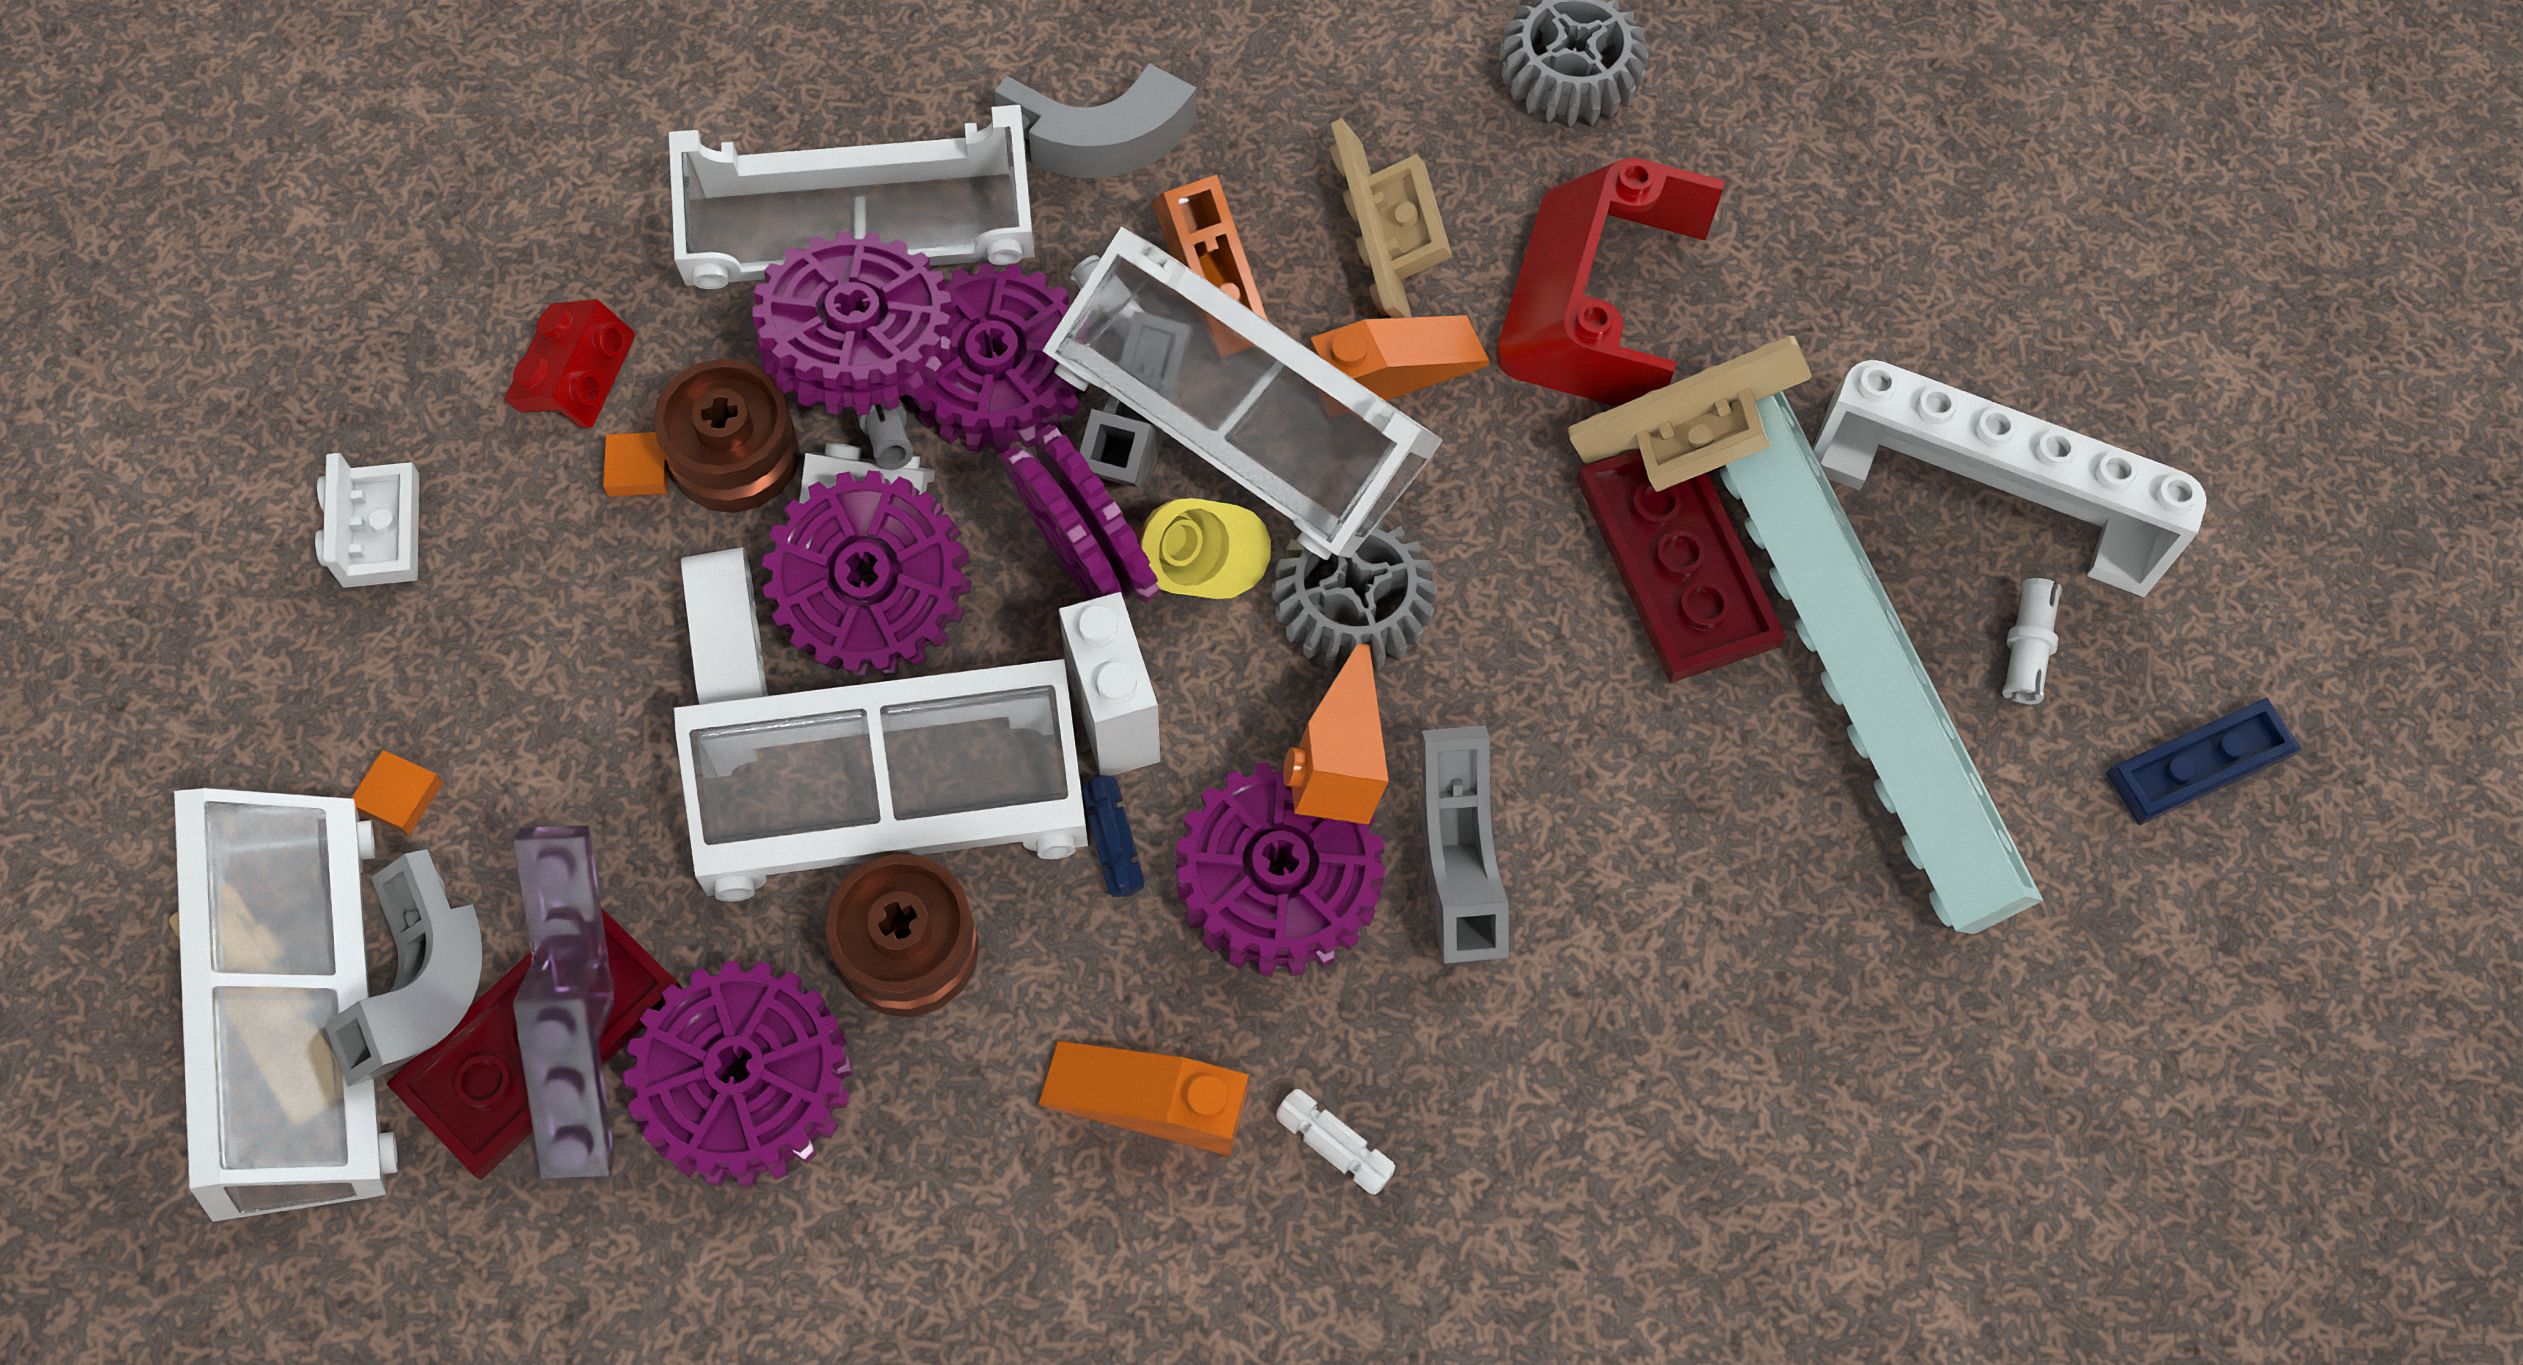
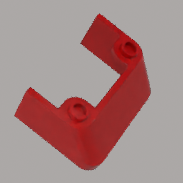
(1572, 339)

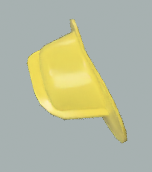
(1205, 547)

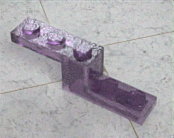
(564, 1001)

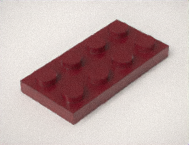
(1680, 567)
(474, 1080)

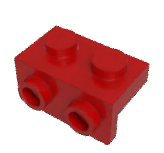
(571, 361)

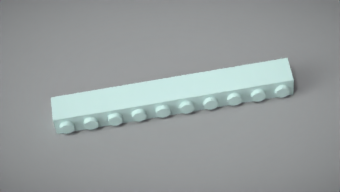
(1879, 680)

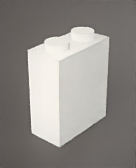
(1110, 684)

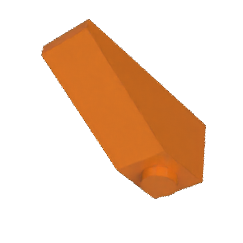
(1206, 240)
(1402, 353)
(1341, 756)
(1148, 1093)

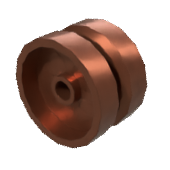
(727, 435)
(894, 899)

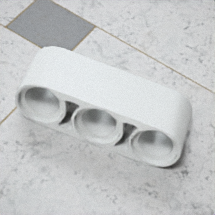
(723, 626)

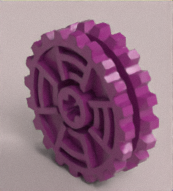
(852, 322)
(997, 376)
(1079, 519)
(820, 579)
(1266, 915)
(700, 1112)

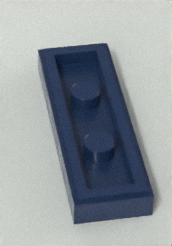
(2203, 761)

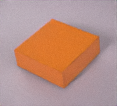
(634, 465)
(396, 792)

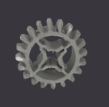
(1570, 72)
(1394, 572)

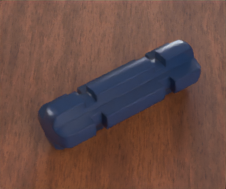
(1112, 836)

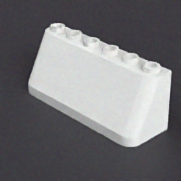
(2141, 505)

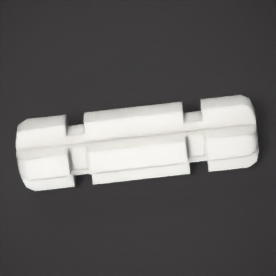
(1335, 1141)

